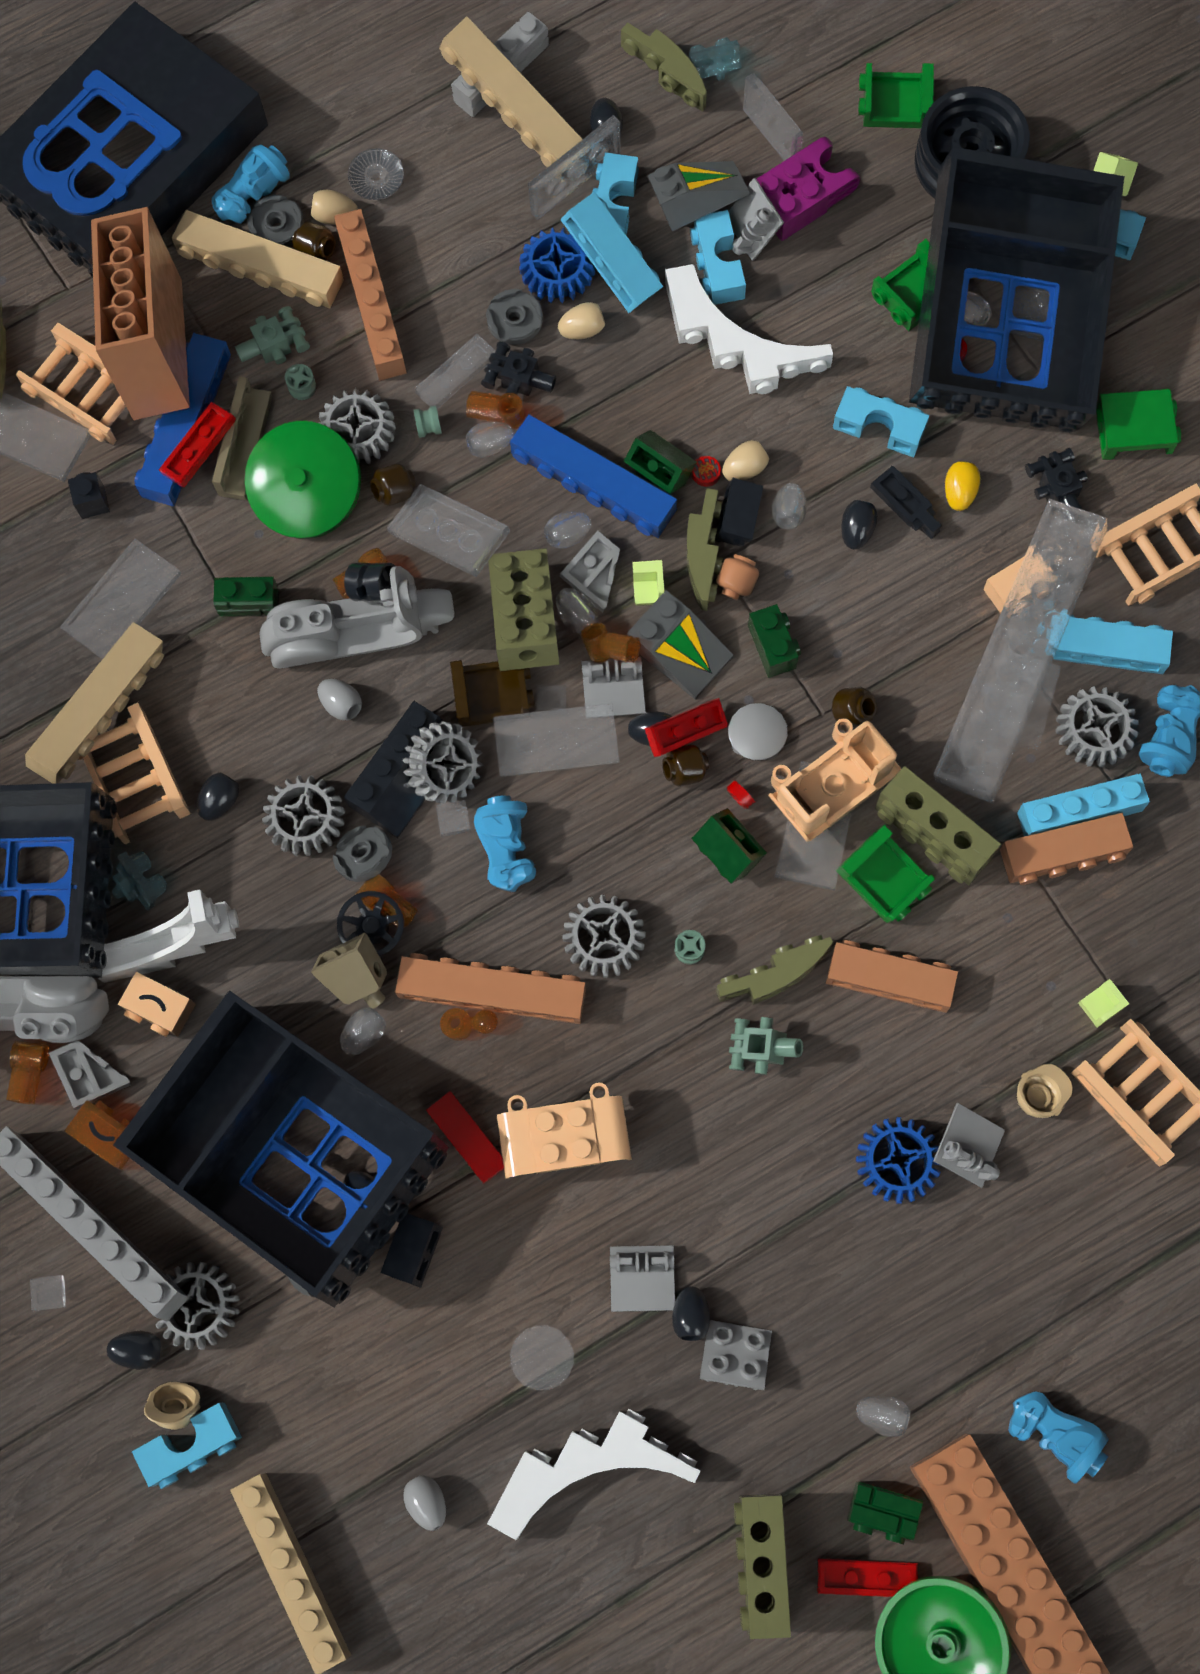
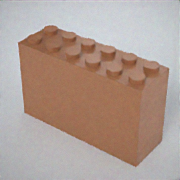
(139, 314)

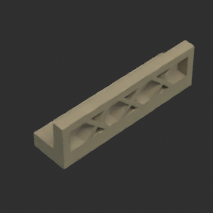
(251, 413)

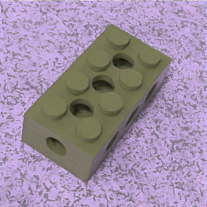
(519, 641)
(921, 809)
(775, 1618)

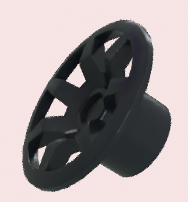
(372, 921)

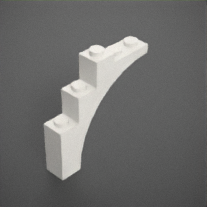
(729, 344)
(177, 938)
(538, 1480)

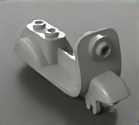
(323, 631)
(51, 1007)

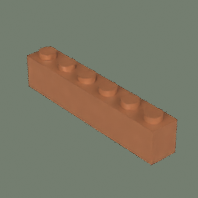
(370, 294)
(491, 989)

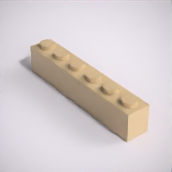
(508, 92)
(257, 259)
(94, 704)
(290, 1573)

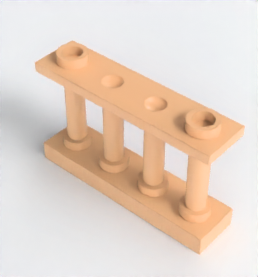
(68, 343)
(1136, 531)
(160, 775)
(1114, 1098)

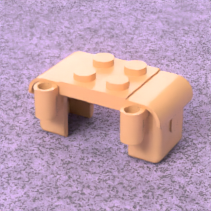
(836, 780)
(563, 1134)

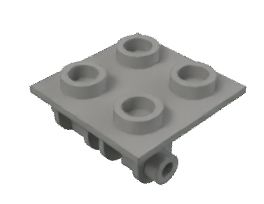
(753, 221)
(615, 683)
(970, 1146)
(642, 1278)
(736, 1355)

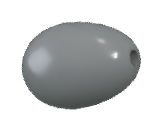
(339, 699)
(425, 1502)

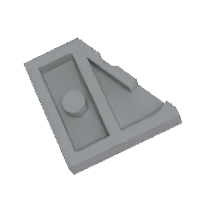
(593, 570)
(85, 1074)

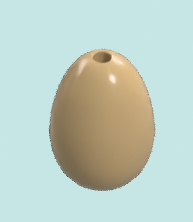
(330, 203)
(582, 321)
(745, 461)

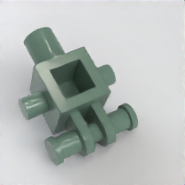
(273, 338)
(761, 1045)

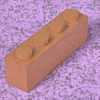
(1066, 848)
(892, 976)

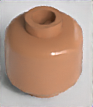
(737, 576)

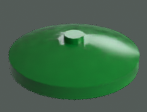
(302, 479)
(942, 1629)

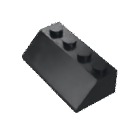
(382, 787)

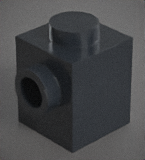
(88, 495)

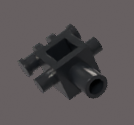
(517, 372)
(1059, 482)

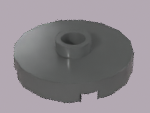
(275, 210)
(514, 304)
(362, 853)

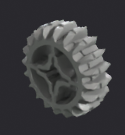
(378, 429)
(1089, 705)
(445, 786)
(306, 792)
(593, 928)
(199, 1292)

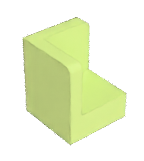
(1118, 166)
(647, 581)
(1103, 1003)

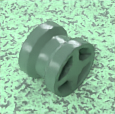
(297, 375)
(427, 421)
(693, 942)

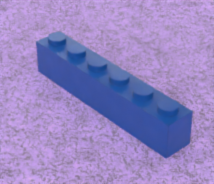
(205, 367)
(593, 476)

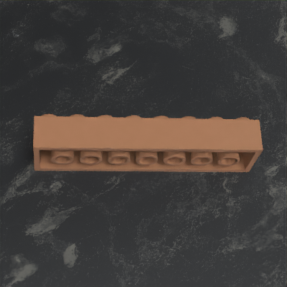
(1005, 1561)

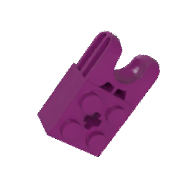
(805, 190)

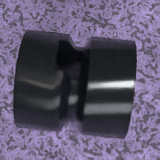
(366, 580)

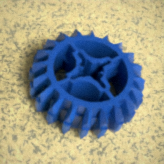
(538, 268)
(894, 1145)

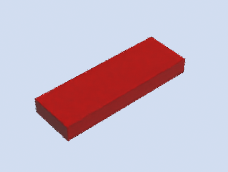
(197, 444)
(686, 727)
(466, 1137)
(864, 1577)

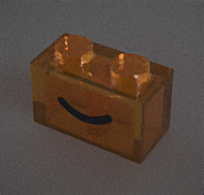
(98, 1131)

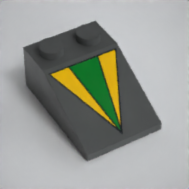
(696, 189)
(680, 645)

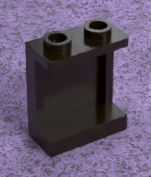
(487, 692)

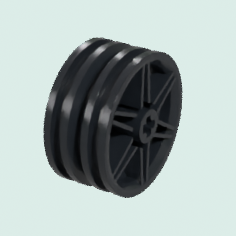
(975, 121)

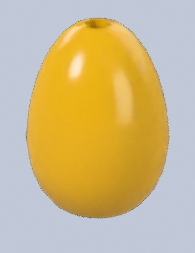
(962, 485)

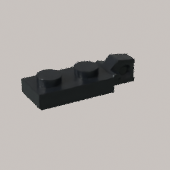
(906, 501)

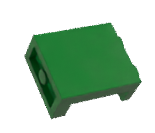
(895, 97)
(903, 288)
(1137, 422)
(885, 876)

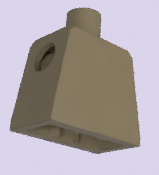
(352, 971)

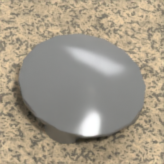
(757, 732)

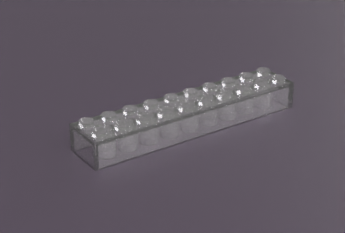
(1020, 650)

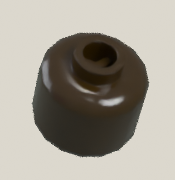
(314, 240)
(392, 484)
(855, 705)
(685, 765)

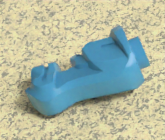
(253, 178)
(1174, 741)
(500, 835)
(1068, 1437)

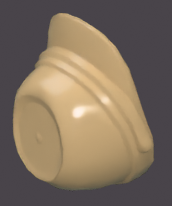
(1044, 1091)
(172, 1405)

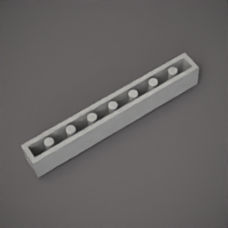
(89, 1226)

